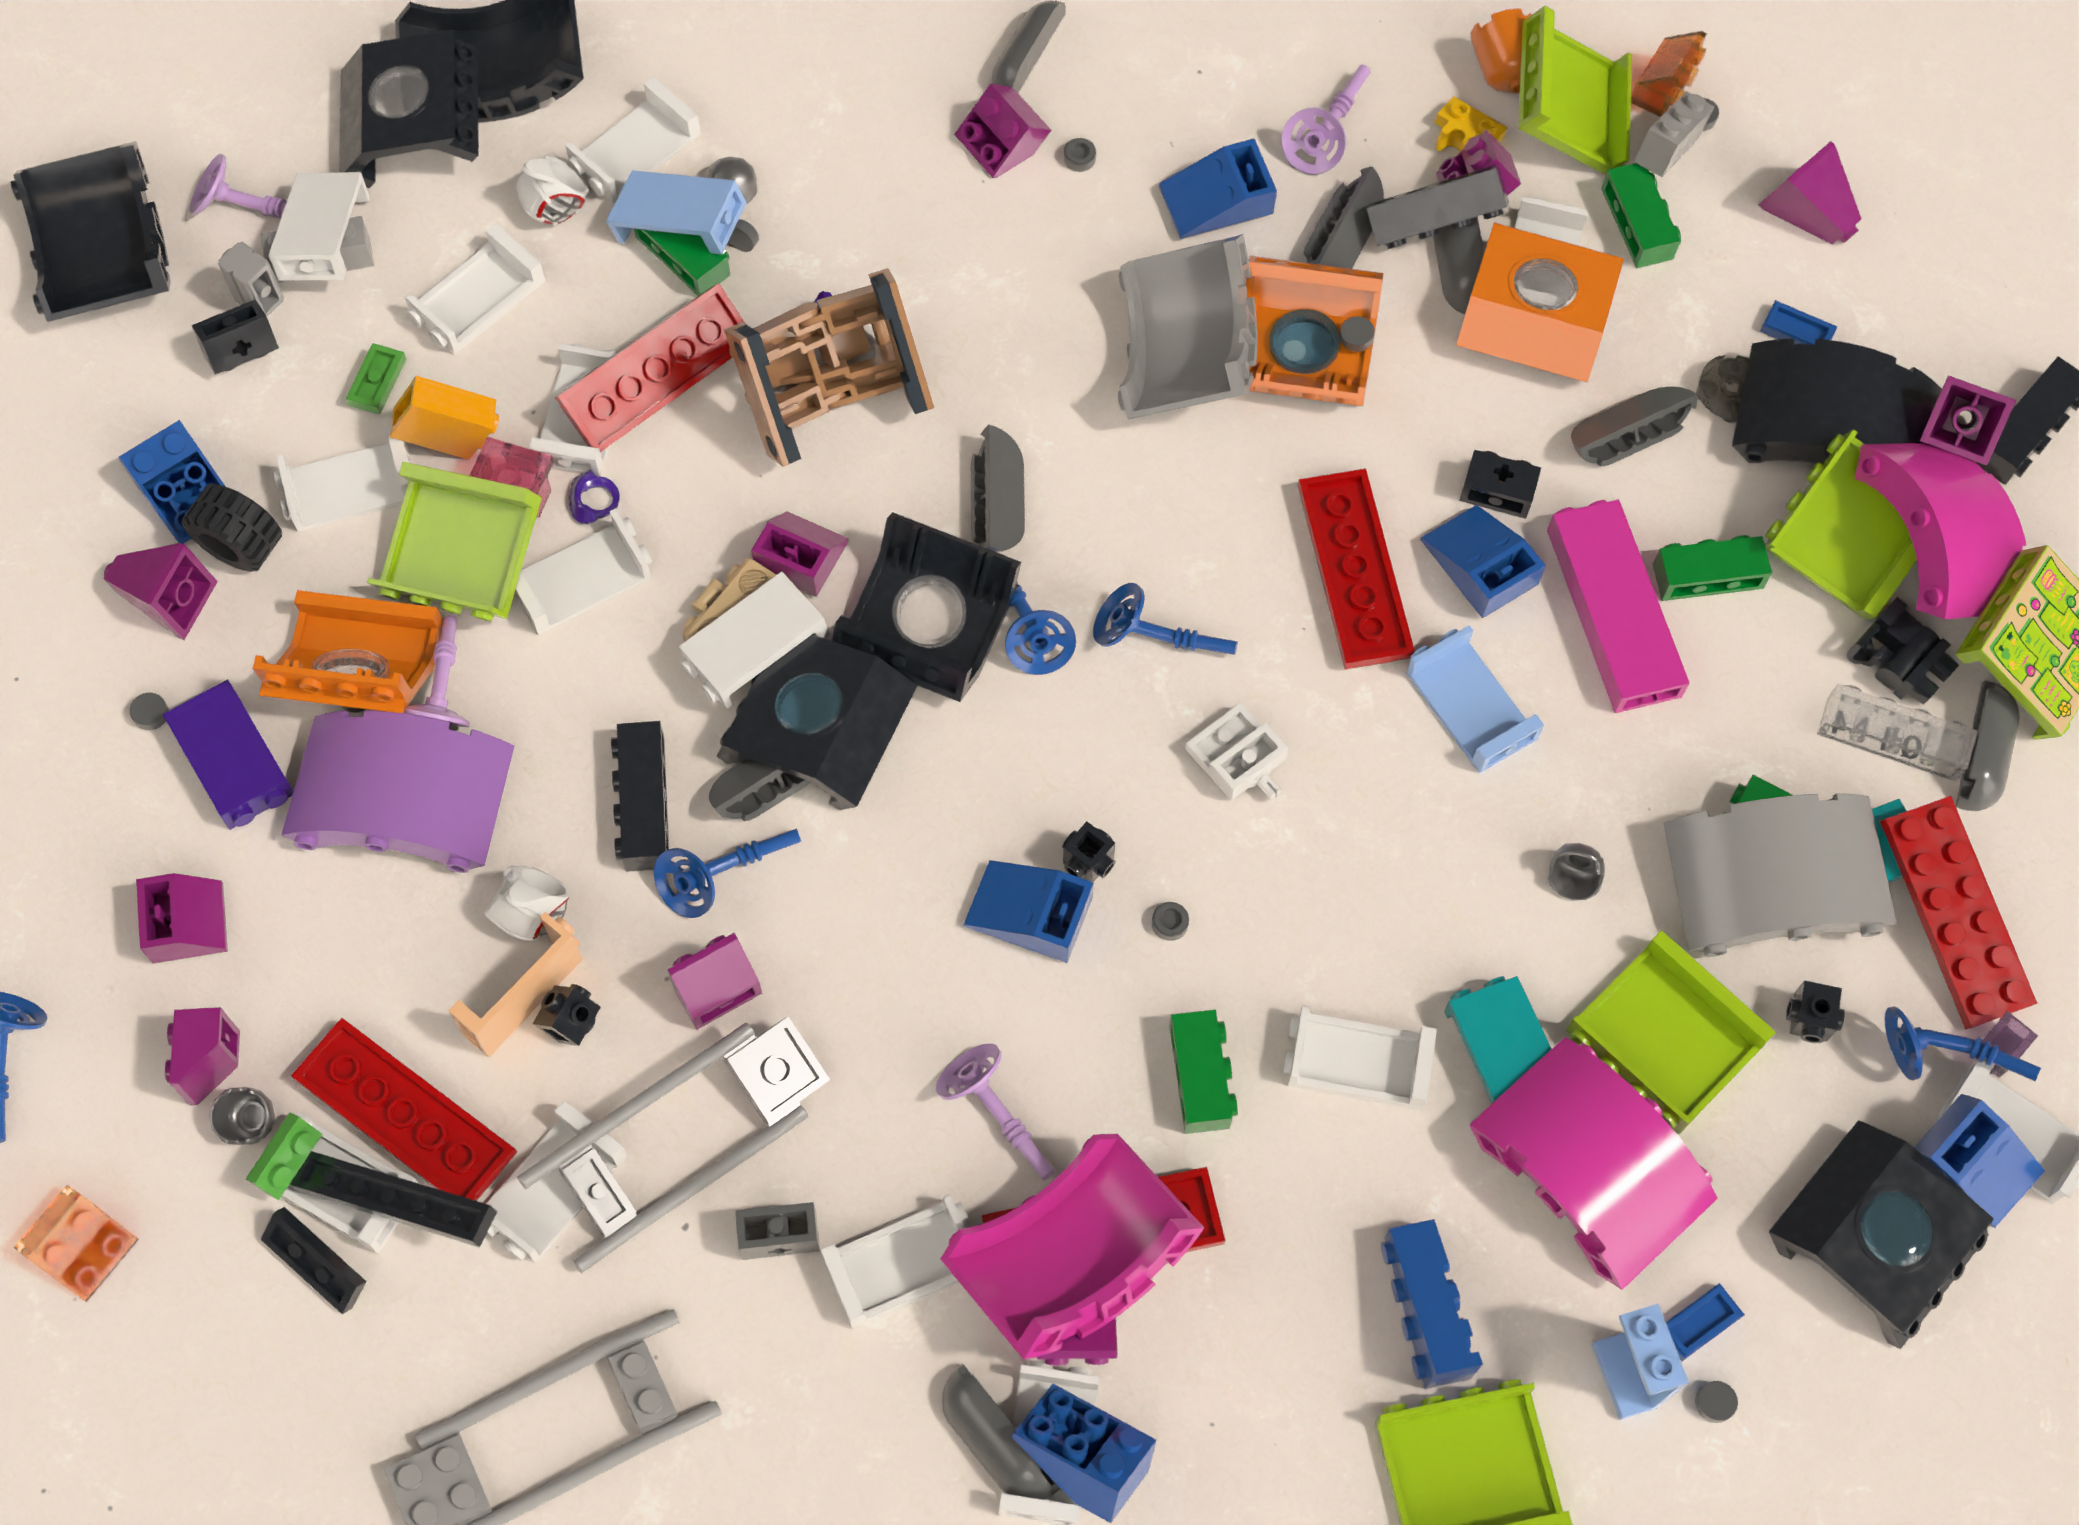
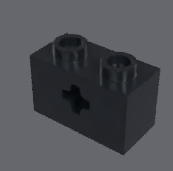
(235, 337)
(1486, 490)

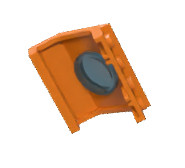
(1300, 328)

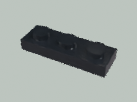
(313, 1260)

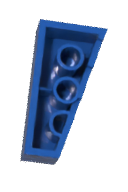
(1429, 1305)

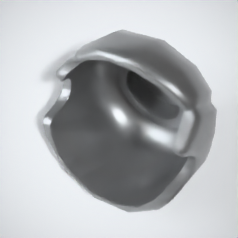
(736, 169)
(1576, 871)
(242, 1116)

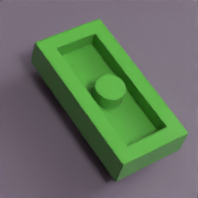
(376, 378)
(284, 1156)

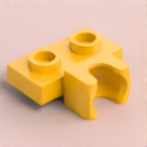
(1463, 122)

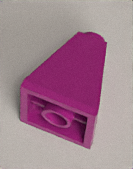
(1817, 198)
(1979, 436)
(163, 584)

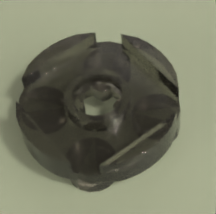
(1713, 391)

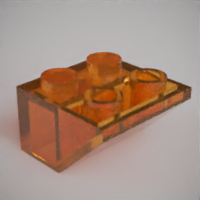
(1669, 72)
(76, 1243)

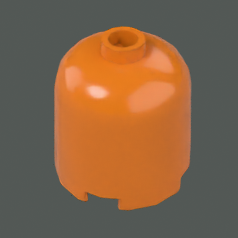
(1499, 49)

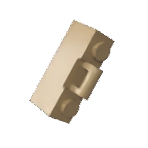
(740, 583)

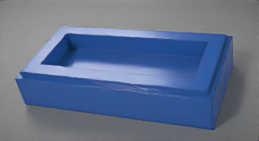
(1788, 322)
(1703, 1321)

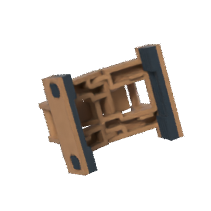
(783, 355)

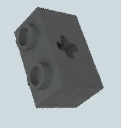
(777, 1231)

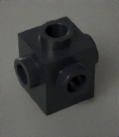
(1089, 843)
(1815, 1012)
(567, 1014)

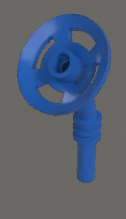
(1128, 620)
(1039, 638)
(697, 872)
(12, 1009)
(1909, 1042)

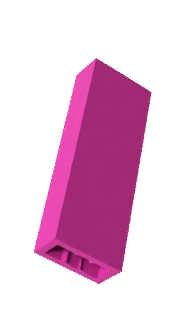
(1617, 606)

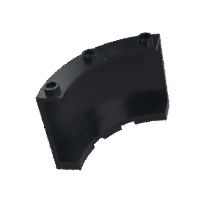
(523, 50)
(92, 231)
(1810, 393)

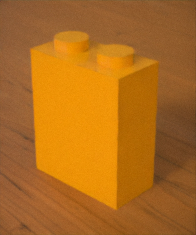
(443, 418)

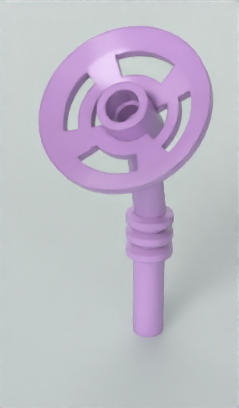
(1320, 133)
(215, 188)
(444, 658)
(976, 1082)

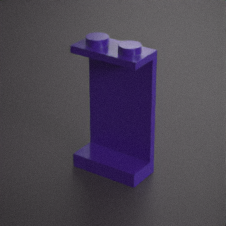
(228, 755)

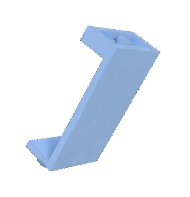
(678, 206)
(1471, 700)
(1640, 1363)

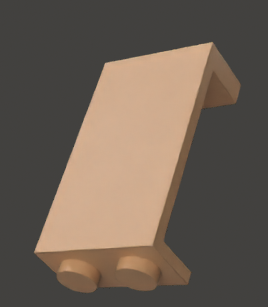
(526, 994)

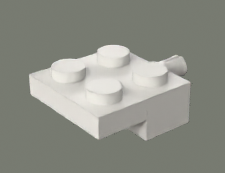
(1239, 753)

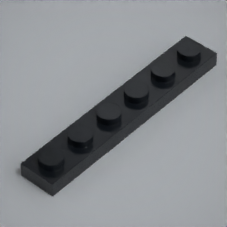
(395, 1198)

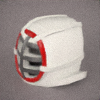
(550, 190)
(523, 899)

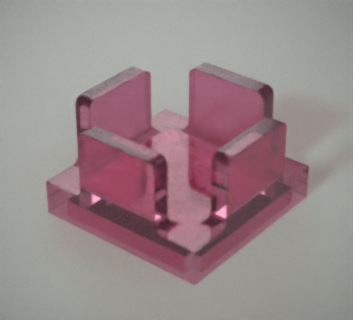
(515, 466)

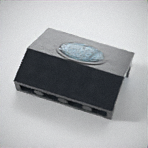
(821, 717)
(1884, 1228)

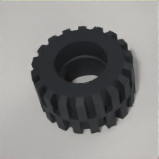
(232, 527)

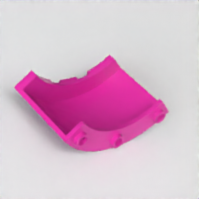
(1957, 522)
(1597, 1159)
(1073, 1249)

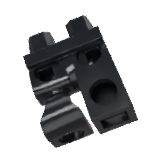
(1912, 653)

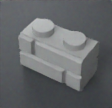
(250, 277)

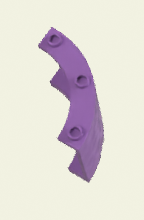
(399, 787)

